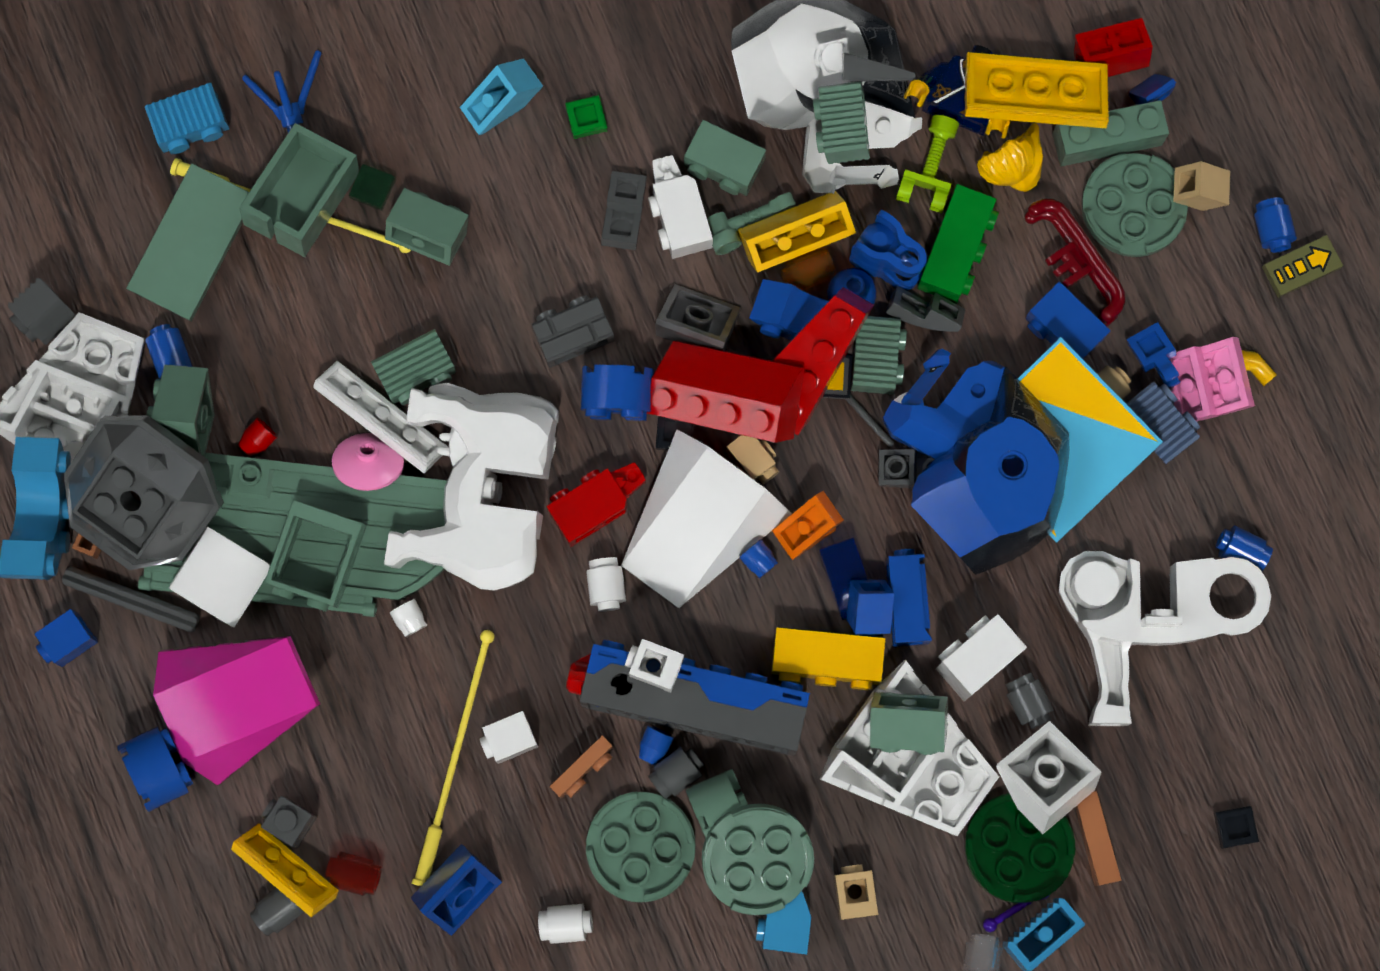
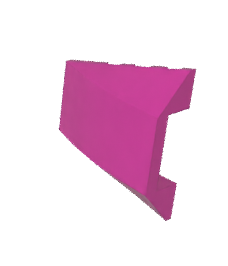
(231, 700)

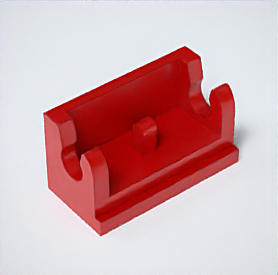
(1120, 46)

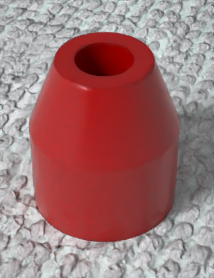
(257, 437)

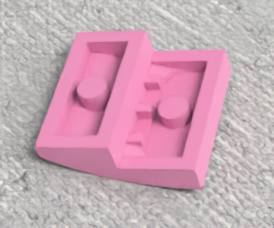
(1212, 380)

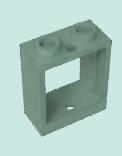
(297, 513)

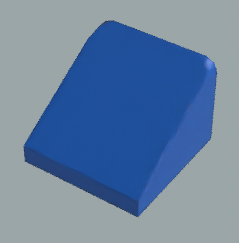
(1152, 89)

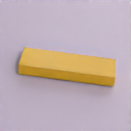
(285, 870)

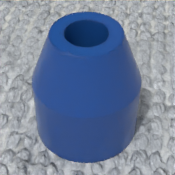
(654, 745)

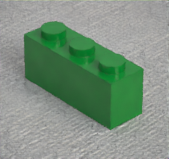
(959, 244)

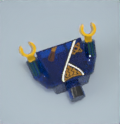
(945, 95)

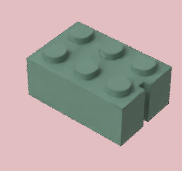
(299, 189)

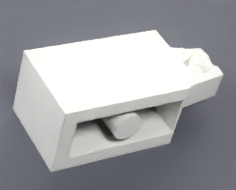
(679, 209)

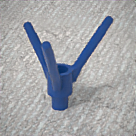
(289, 112)

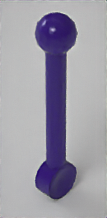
(990, 924)

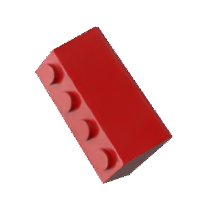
(727, 391)

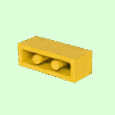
(796, 231)
(828, 658)

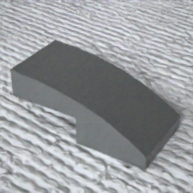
(623, 210)
(936, 314)

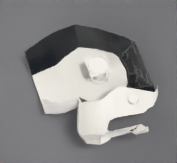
(798, 47)

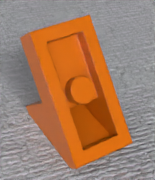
(808, 525)

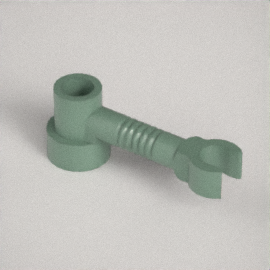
(725, 230)

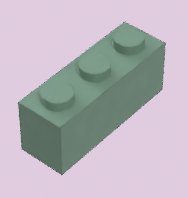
(1127, 131)

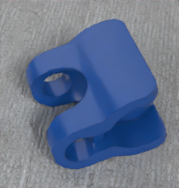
(884, 252)

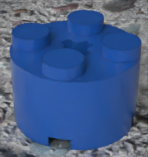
(616, 391)
(154, 768)

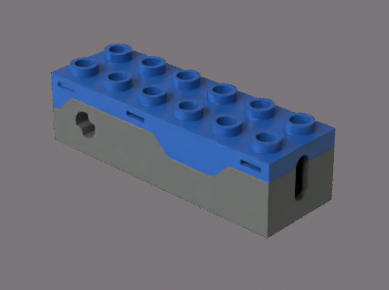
(700, 701)

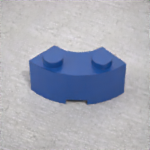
(784, 309)

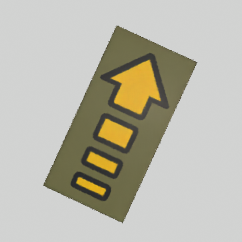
(1302, 266)

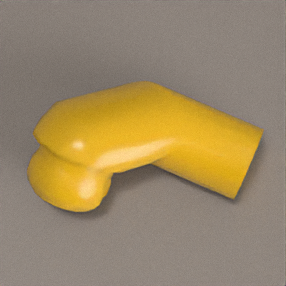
(1258, 367)

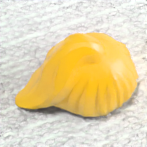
(1015, 162)

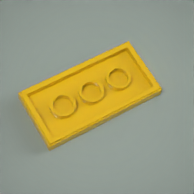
(1036, 90)

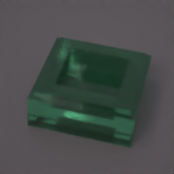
(372, 187)

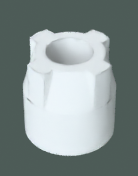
(408, 618)

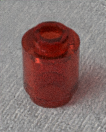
(353, 873)

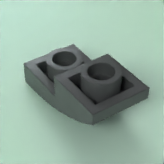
(901, 467)

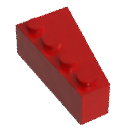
(822, 348)

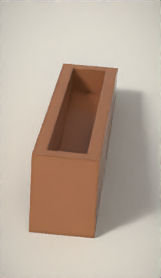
(1097, 841)

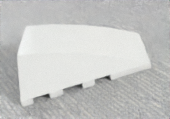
(74, 384)
(697, 521)
(930, 788)

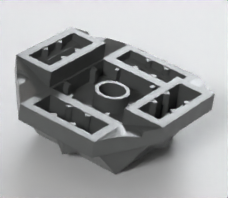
(165, 472)

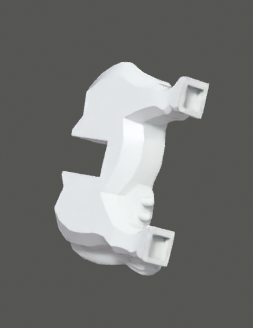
(487, 435)

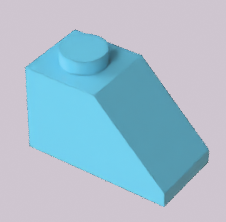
(501, 95)

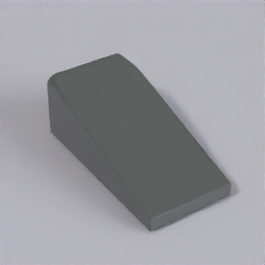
(861, 69)

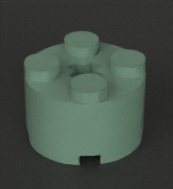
(715, 798)

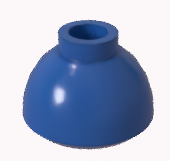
(855, 281)

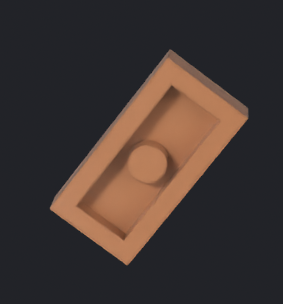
(594, 758)

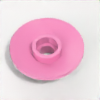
(366, 463)

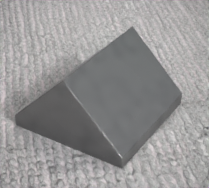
(696, 319)

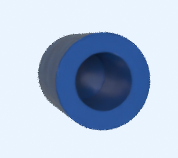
(167, 348)

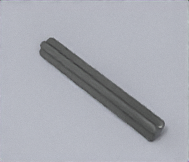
(131, 599)

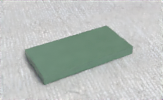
(190, 243)

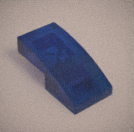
(842, 565)

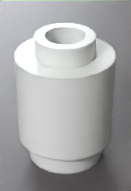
(605, 584)
(565, 923)

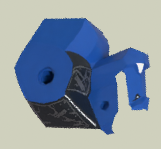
(994, 461)

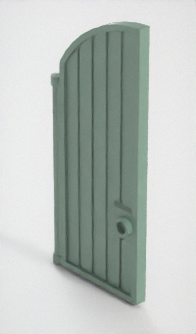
(256, 508)

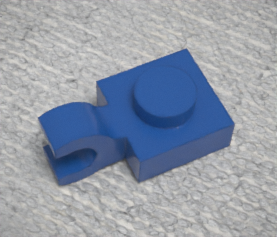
(1154, 350)

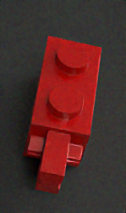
(595, 502)

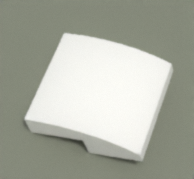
(220, 577)

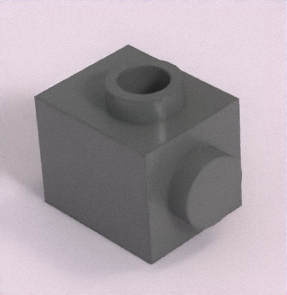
(287, 821)

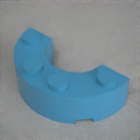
(41, 510)

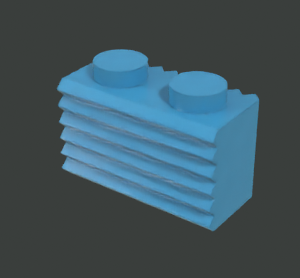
(187, 119)
(1043, 934)

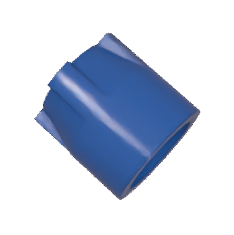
(759, 559)

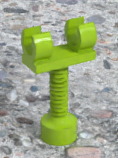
(942, 128)

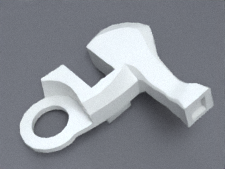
(1106, 605)

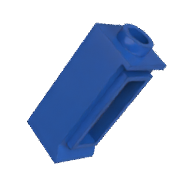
(910, 602)

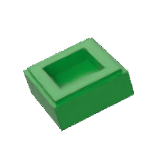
(586, 117)

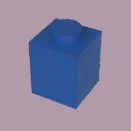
(870, 607)
(64, 638)

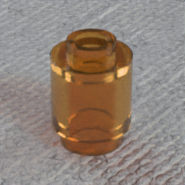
(808, 269)

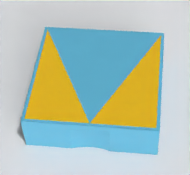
(1103, 431)

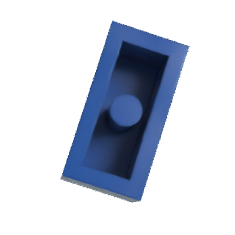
(1066, 317)

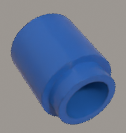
(1274, 225)
(1244, 545)

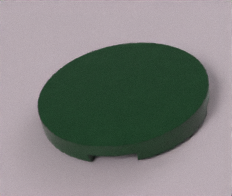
(1013, 856)

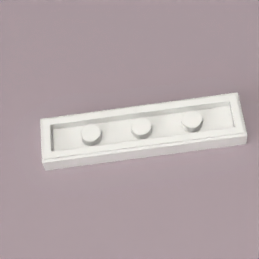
(379, 416)

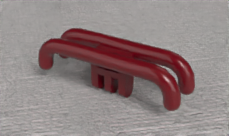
(1079, 256)

